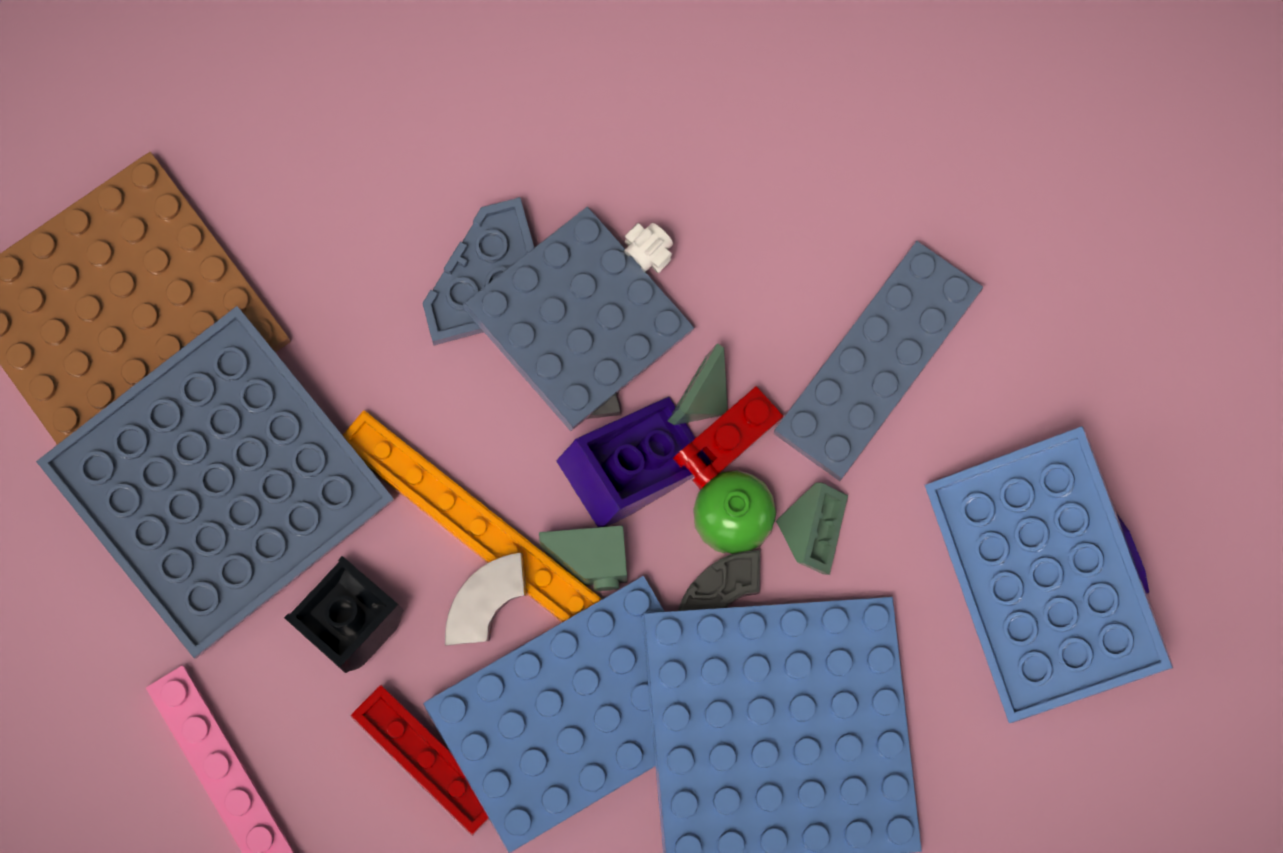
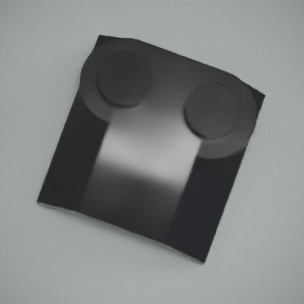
(346, 616)

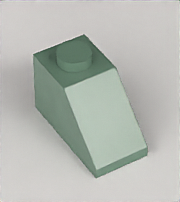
(589, 554)

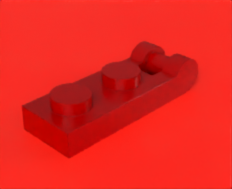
(729, 436)

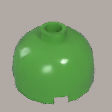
(734, 512)

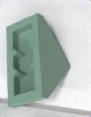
(705, 393)
(814, 526)

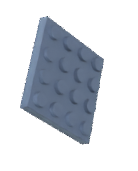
(578, 318)

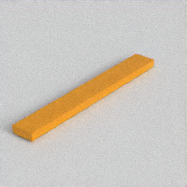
(465, 516)

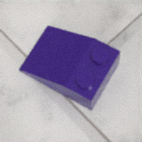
(628, 463)

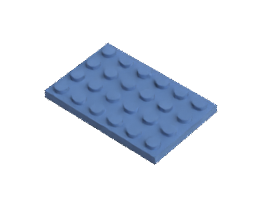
(1048, 576)
(555, 718)

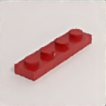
(420, 756)

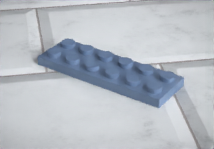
(878, 361)

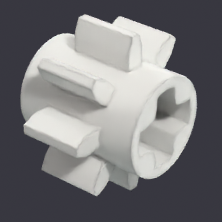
(649, 246)

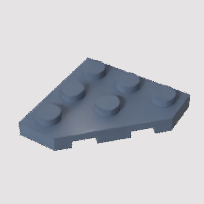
(489, 248)

